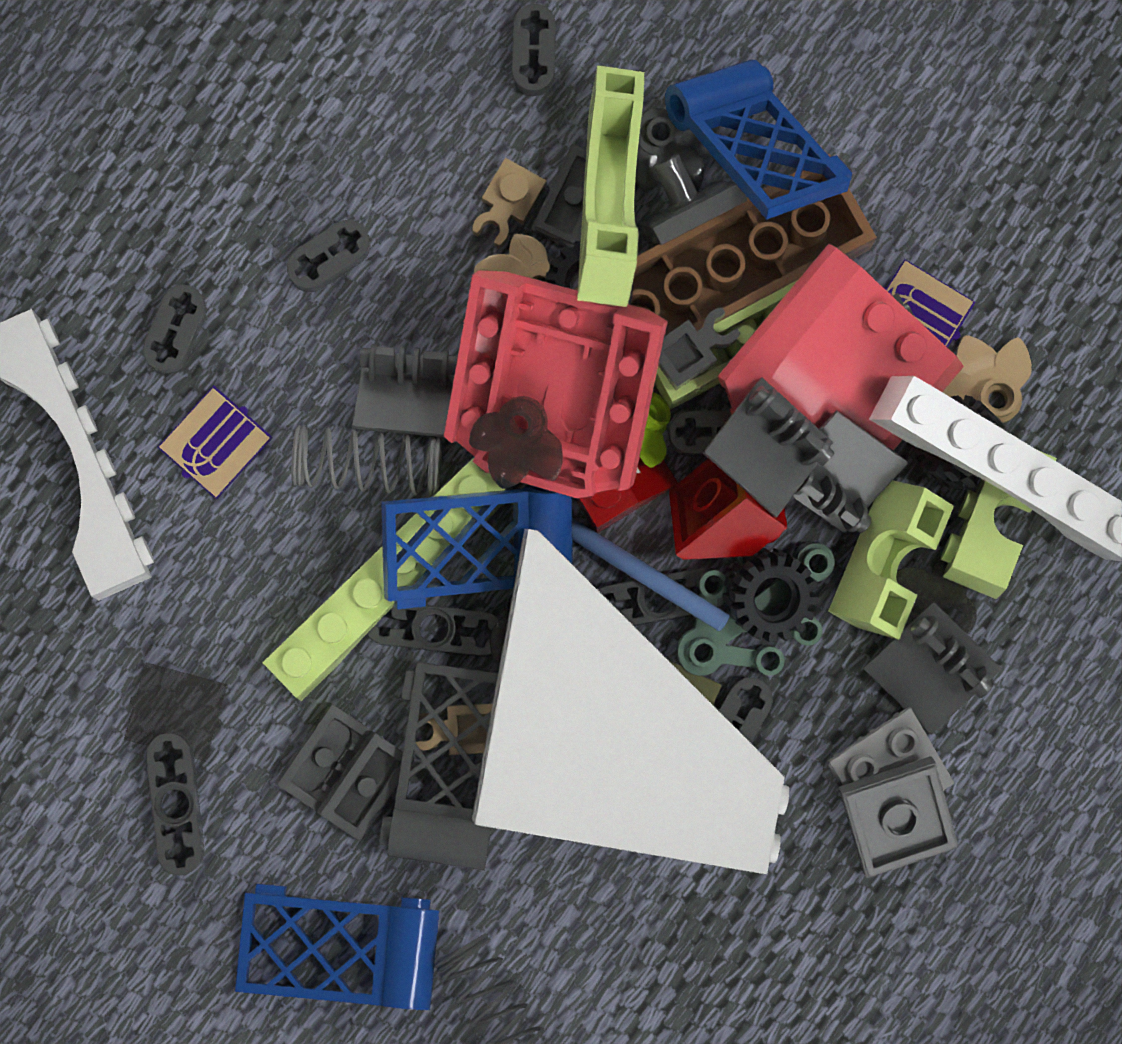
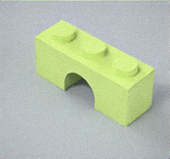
(901, 521)
(980, 553)

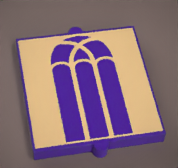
(931, 301)
(215, 442)

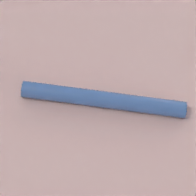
(649, 576)

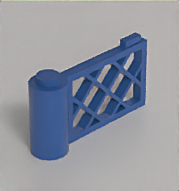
(727, 101)
(532, 509)
(402, 956)

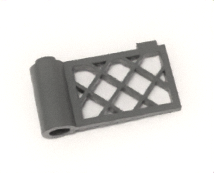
(431, 829)

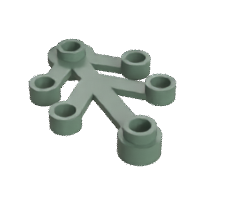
(765, 600)

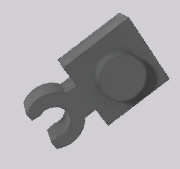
(688, 351)

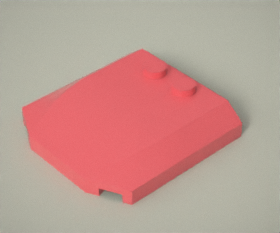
(838, 346)
(575, 357)

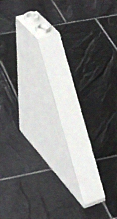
(610, 739)

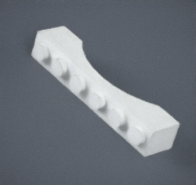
(982, 448)
(104, 543)

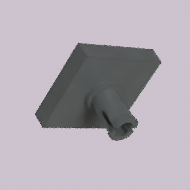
(687, 205)

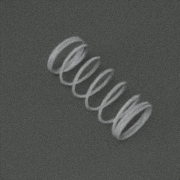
(300, 450)

